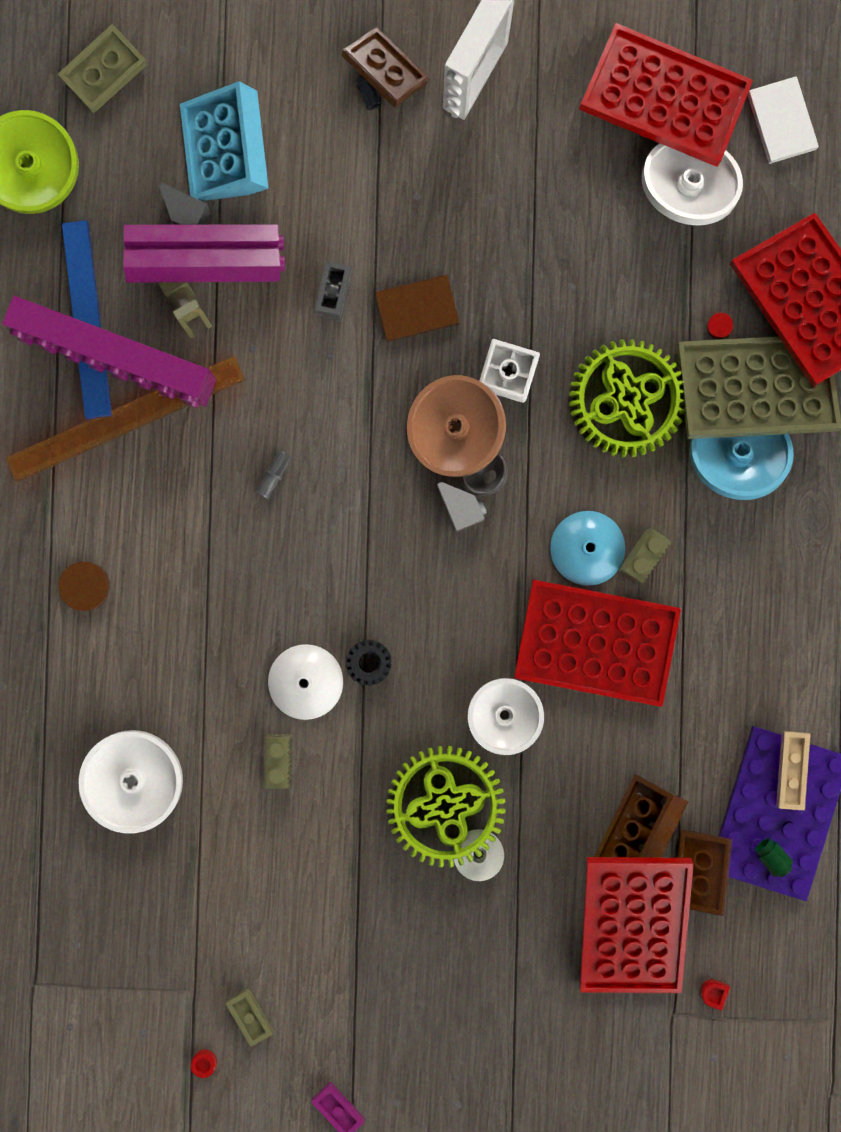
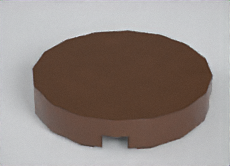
(84, 586)

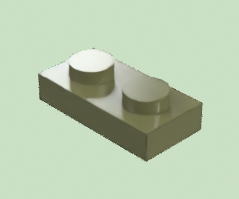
(249, 1017)

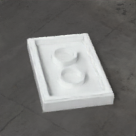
(782, 120)

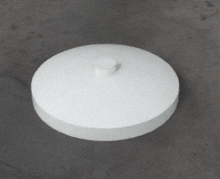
(691, 188)
(130, 781)

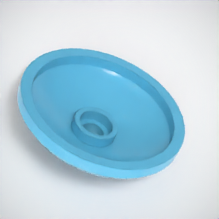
(570, 552)

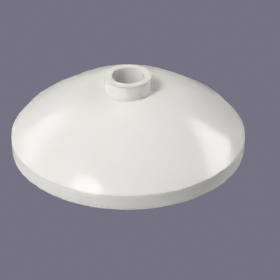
(318, 668)
(509, 734)

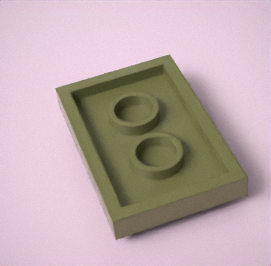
(102, 68)

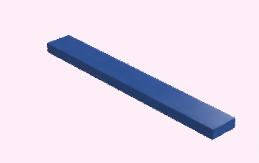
(86, 309)

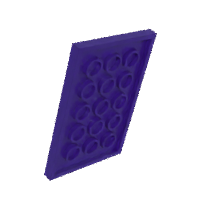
(754, 814)

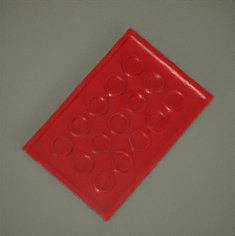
(666, 95)
(799, 292)
(597, 643)
(635, 924)

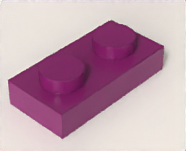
(337, 1109)

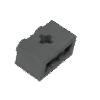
(333, 291)

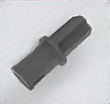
(273, 474)

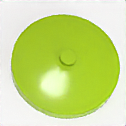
(35, 162)

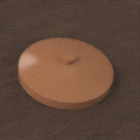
(456, 426)

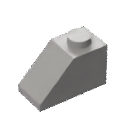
(461, 506)

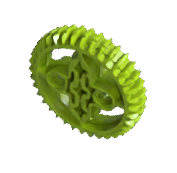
(624, 387)
(401, 818)

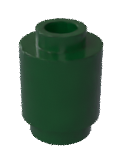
(773, 857)

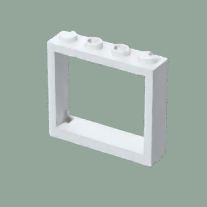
(476, 55)

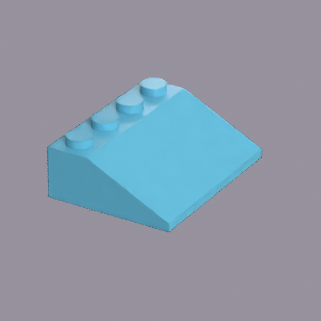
(224, 143)

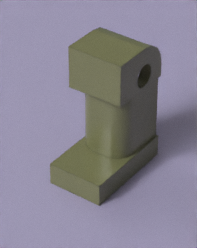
(185, 304)

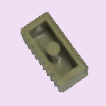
(644, 556)
(277, 761)

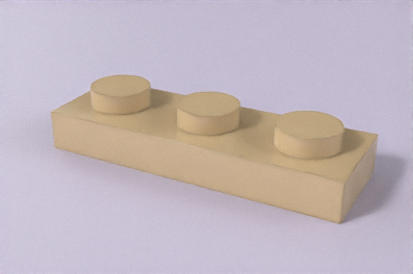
(793, 770)

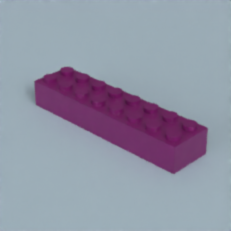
(109, 351)

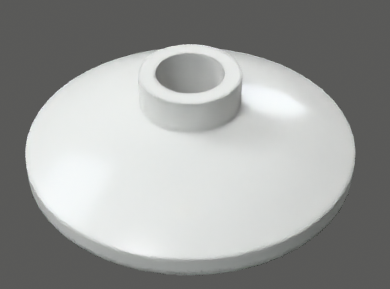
(485, 867)

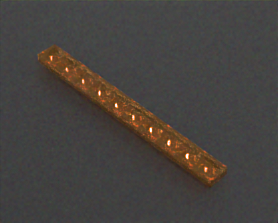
(104, 429)

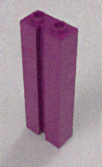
(202, 253)

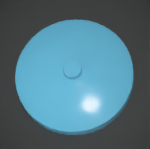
(742, 465)

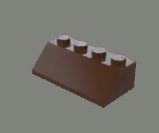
(642, 821)

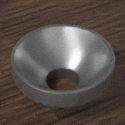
(476, 483)

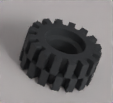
(361, 676)

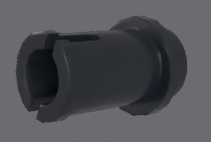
(369, 94)

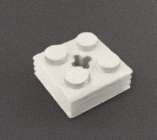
(523, 364)

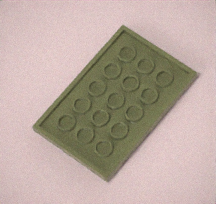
(751, 390)

